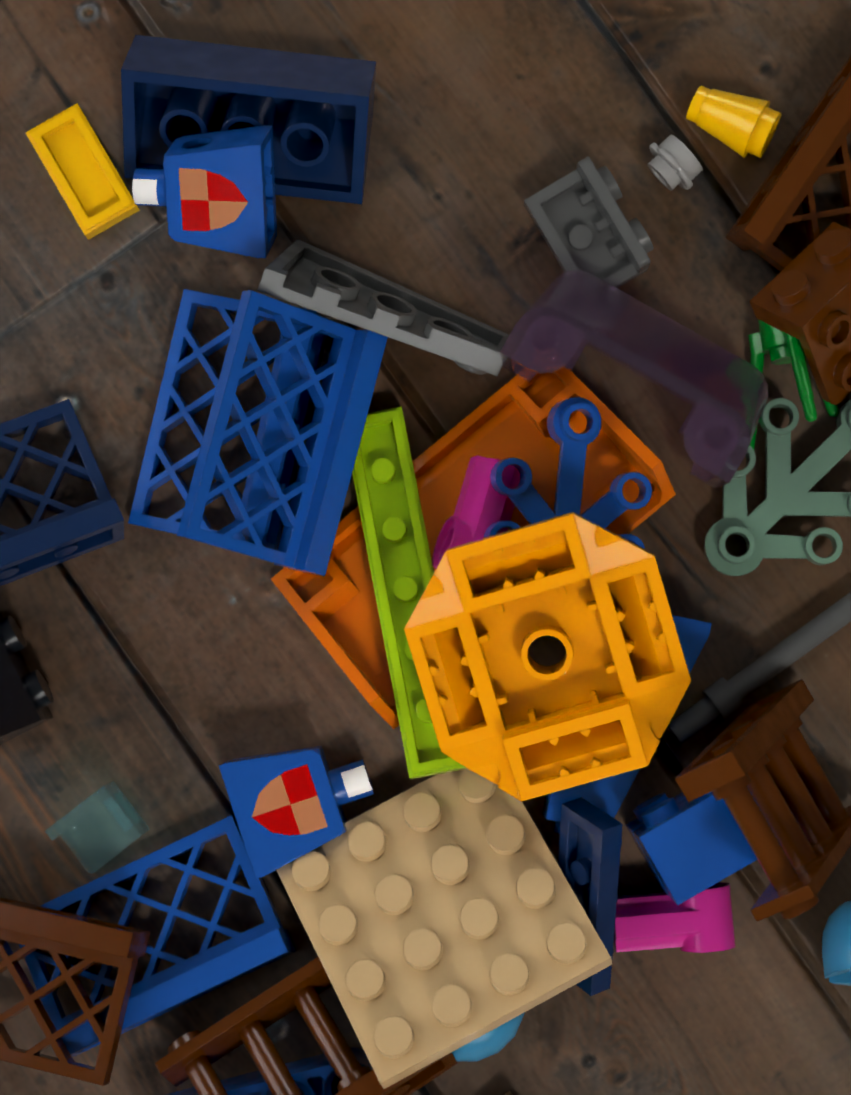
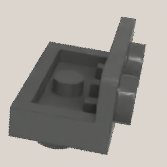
(587, 226)

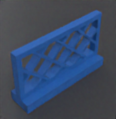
(269, 430)
(330, 445)
(188, 977)

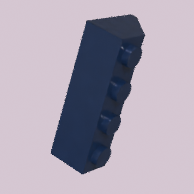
(311, 101)

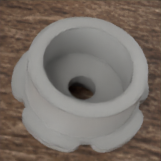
(674, 163)

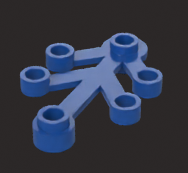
(569, 477)

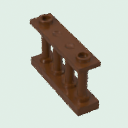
(776, 799)
(195, 1051)

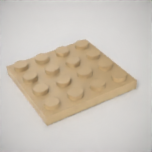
(440, 920)

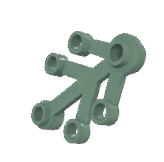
(784, 496)

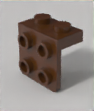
(814, 306)

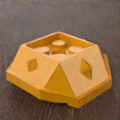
(558, 723)

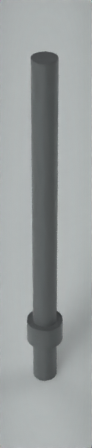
(726, 696)

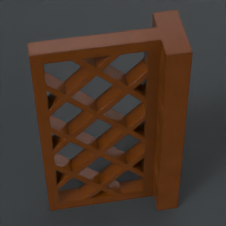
(795, 174)
(77, 937)

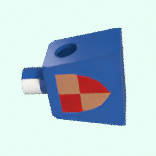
(216, 190)
(290, 803)

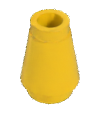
(735, 119)

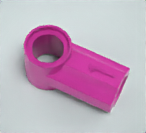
(477, 506)
(659, 923)

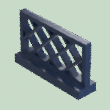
(72, 529)

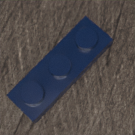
(591, 862)

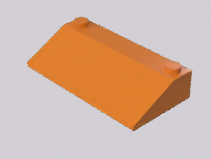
(507, 425)

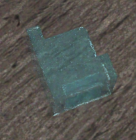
(100, 827)

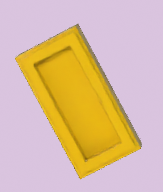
(82, 171)

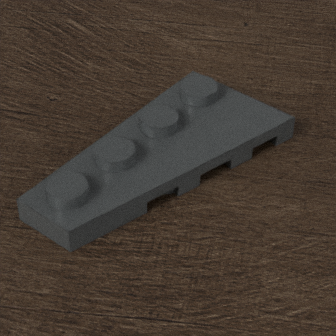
(381, 306)

